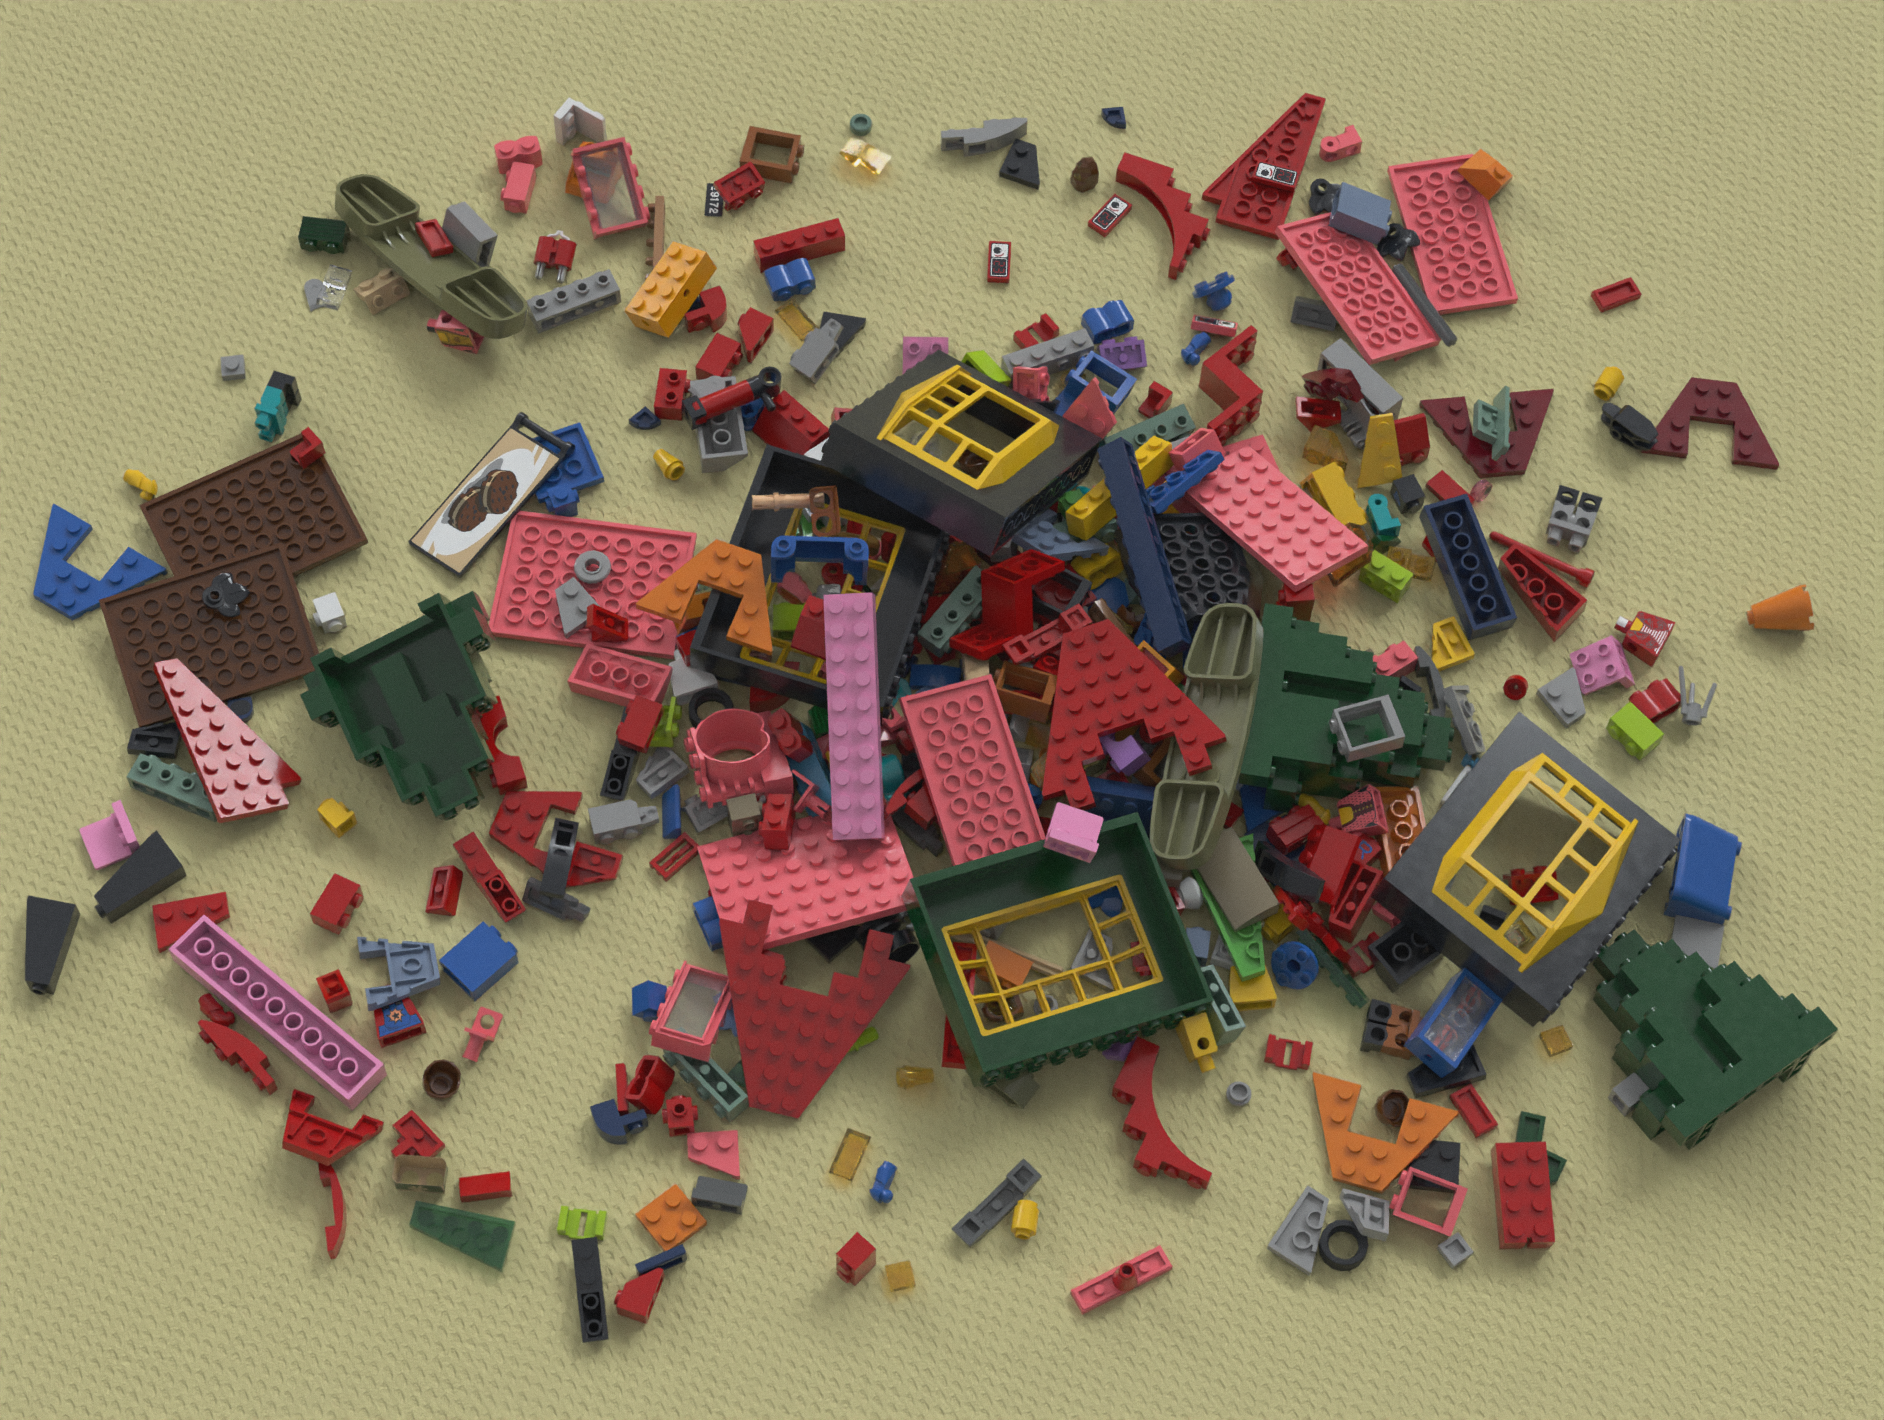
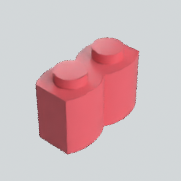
(522, 150)

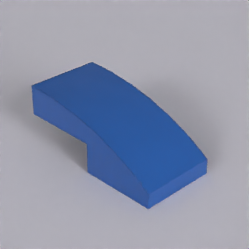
(929, 674)

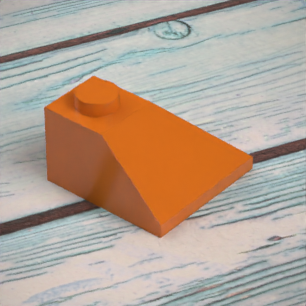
(1485, 174)

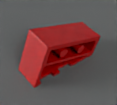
(1354, 901)

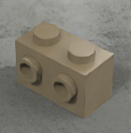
(744, 814)

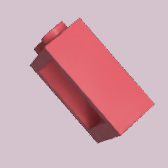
(1453, 1210)

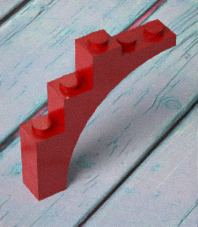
(1157, 186)
(1142, 1121)

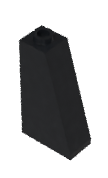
(139, 879)
(48, 939)

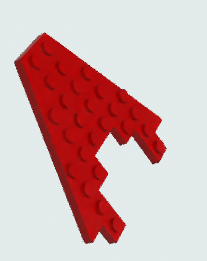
(1108, 688)
(791, 1035)

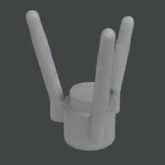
(1692, 711)

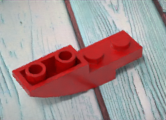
(488, 877)
(240, 1050)

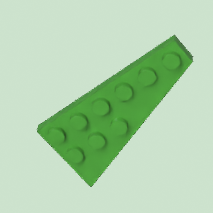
(1244, 945)

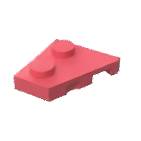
(715, 1150)

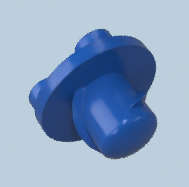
(1217, 295)
(1294, 965)

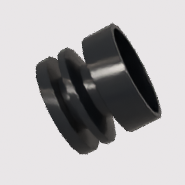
(904, 942)

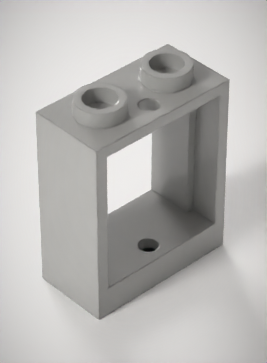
(1363, 709)

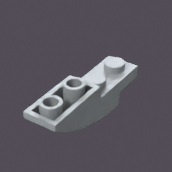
(983, 140)

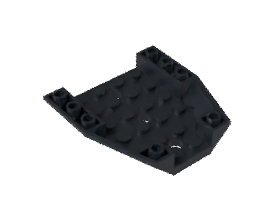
(1227, 572)

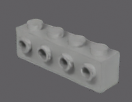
(573, 301)
(1055, 354)

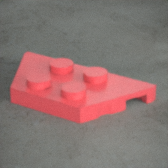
(1092, 411)

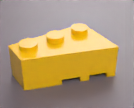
(1334, 495)

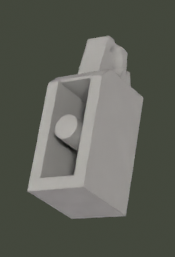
(817, 351)
(620, 820)

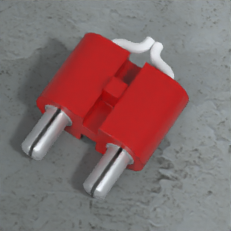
(554, 254)

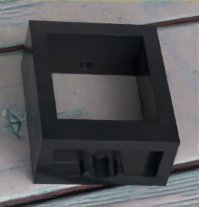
(1070, 580)

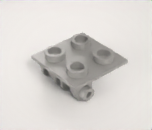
(1355, 422)

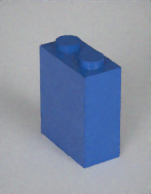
(479, 960)

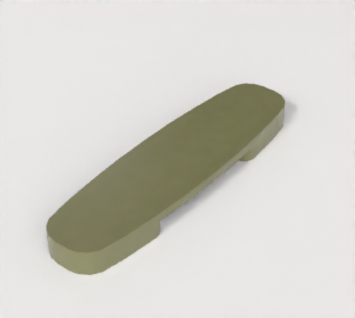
(453, 281)
(1224, 686)

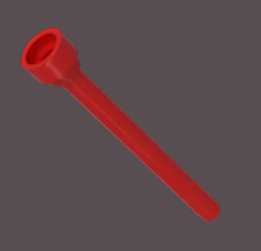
(1583, 576)

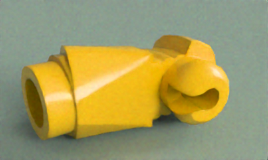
(139, 480)
(1320, 811)

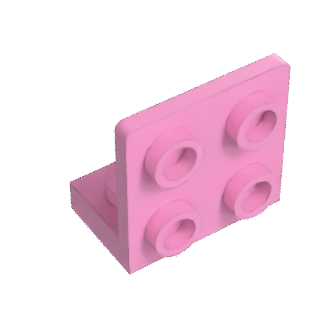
(918, 348)
(1601, 665)
(1073, 832)
(110, 838)

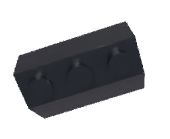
(1401, 956)

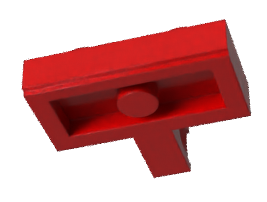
(415, 1137)

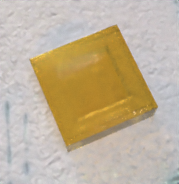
(1556, 1041)
(900, 1276)

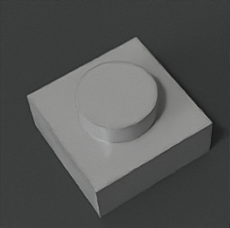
(233, 367)
(1455, 1250)

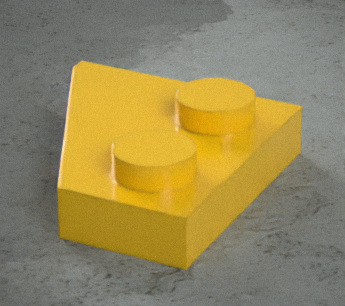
(1449, 644)

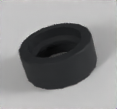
(704, 696)
(1335, 1262)

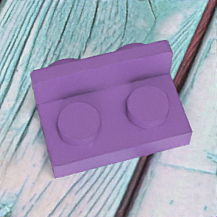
(1124, 354)

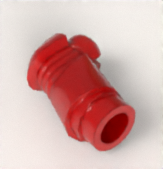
(215, 1011)

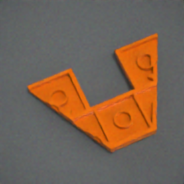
(726, 570)
(1366, 1160)

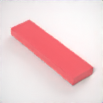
(1102, 1290)

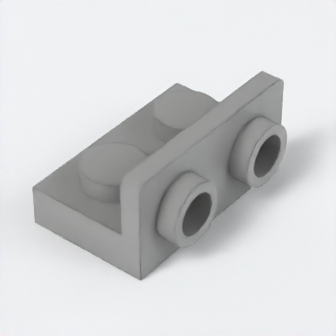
(700, 815)

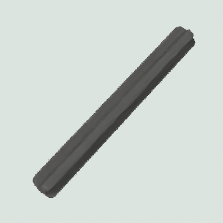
(1424, 305)

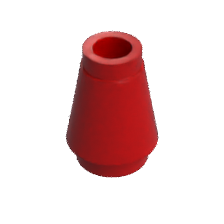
(1125, 1282)

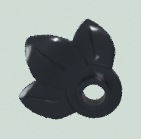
(1322, 199)
(1397, 244)
(228, 595)

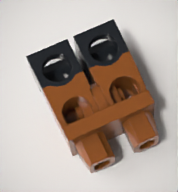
(1389, 1028)

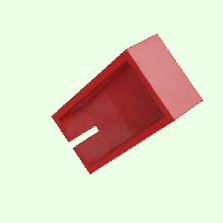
(1522, 1195)

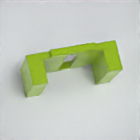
(569, 1223)

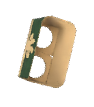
(418, 1163)

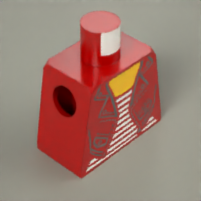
(1645, 635)

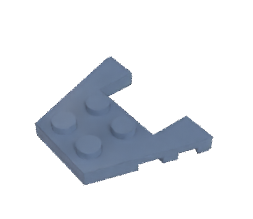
(1046, 539)
(410, 968)

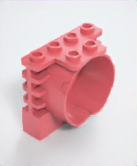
(723, 780)

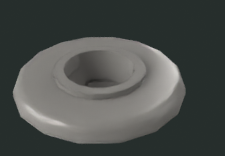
(588, 558)

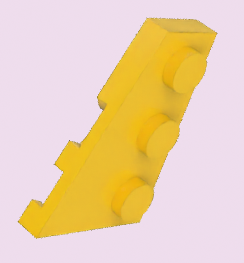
(1381, 453)

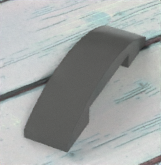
(1427, 668)
(997, 1204)

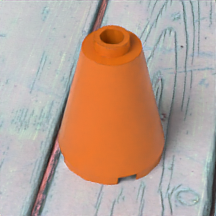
(1783, 611)

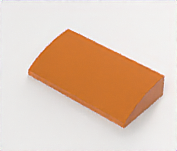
(1404, 822)

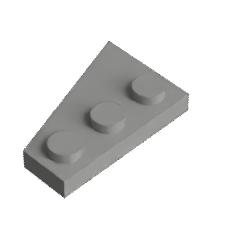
(1462, 710)

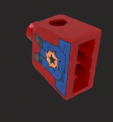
(398, 1022)

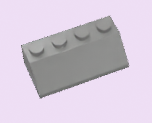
(722, 438)

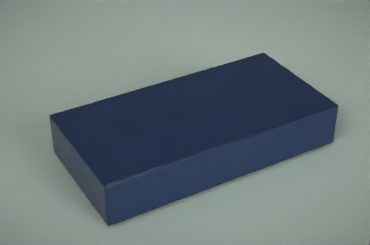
(663, 1260)

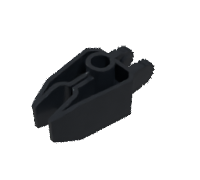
(1629, 426)

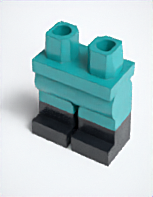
(275, 404)

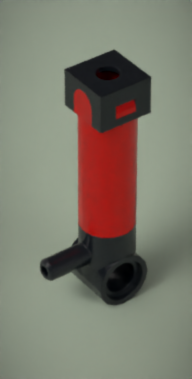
(699, 410)

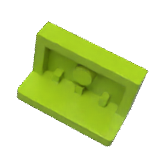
(668, 726)

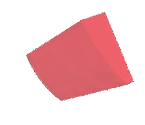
(618, 676)

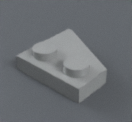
(573, 605)
(1564, 698)
(661, 772)
(1089, 954)
(1368, 1213)

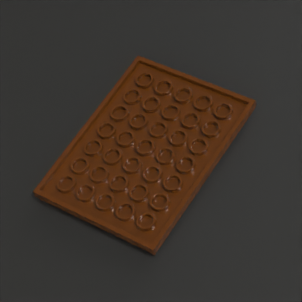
(254, 507)
(228, 654)

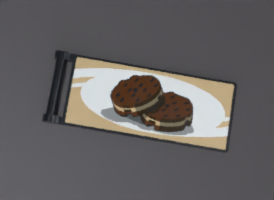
(489, 496)

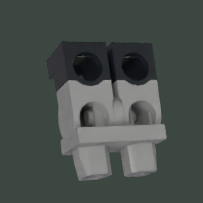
(1570, 525)

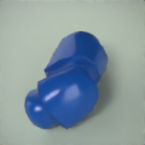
(1193, 350)
(883, 1180)

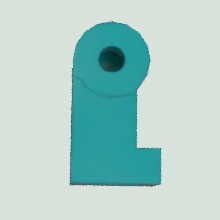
(1380, 517)

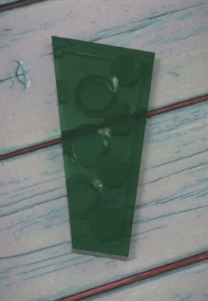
(1355, 994)
(468, 1232)

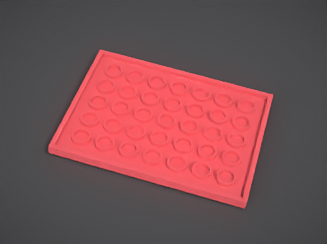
(542, 558)
(813, 884)

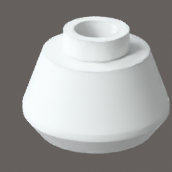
(1190, 893)

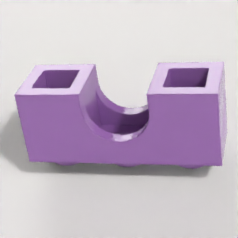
(1126, 754)

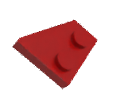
(592, 865)

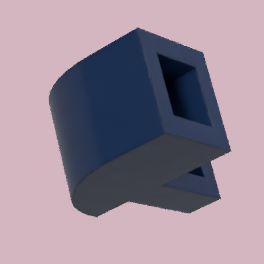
(615, 1127)

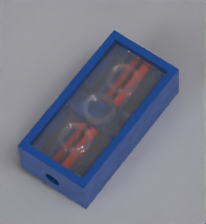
(1453, 1023)

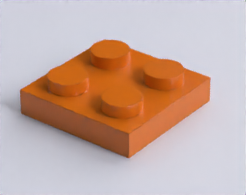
(671, 1218)

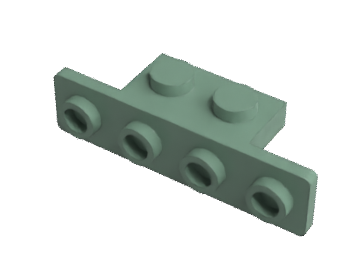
(1492, 422)

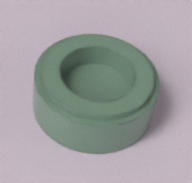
(860, 124)

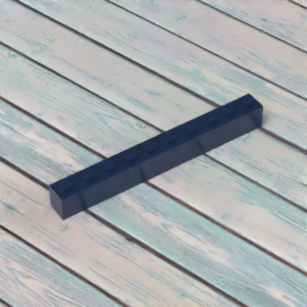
(1144, 548)

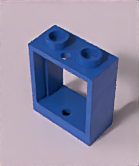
(1106, 371)

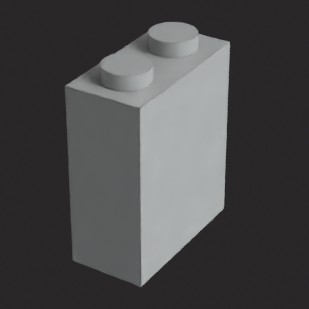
(469, 233)

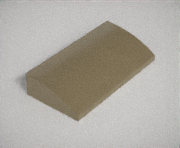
(1237, 883)

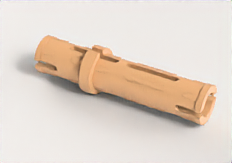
(785, 501)

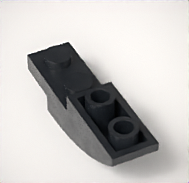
(619, 770)
(559, 858)
(1288, 873)
(590, 1289)

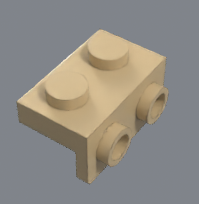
(382, 290)

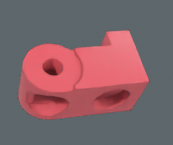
(1341, 145)

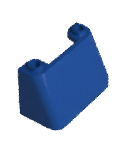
(845, 550)
(1702, 871)

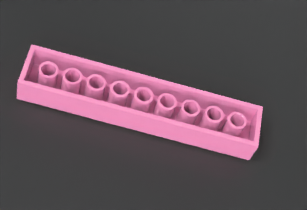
(854, 716)
(278, 1012)

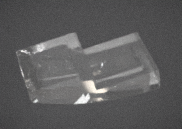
(334, 287)

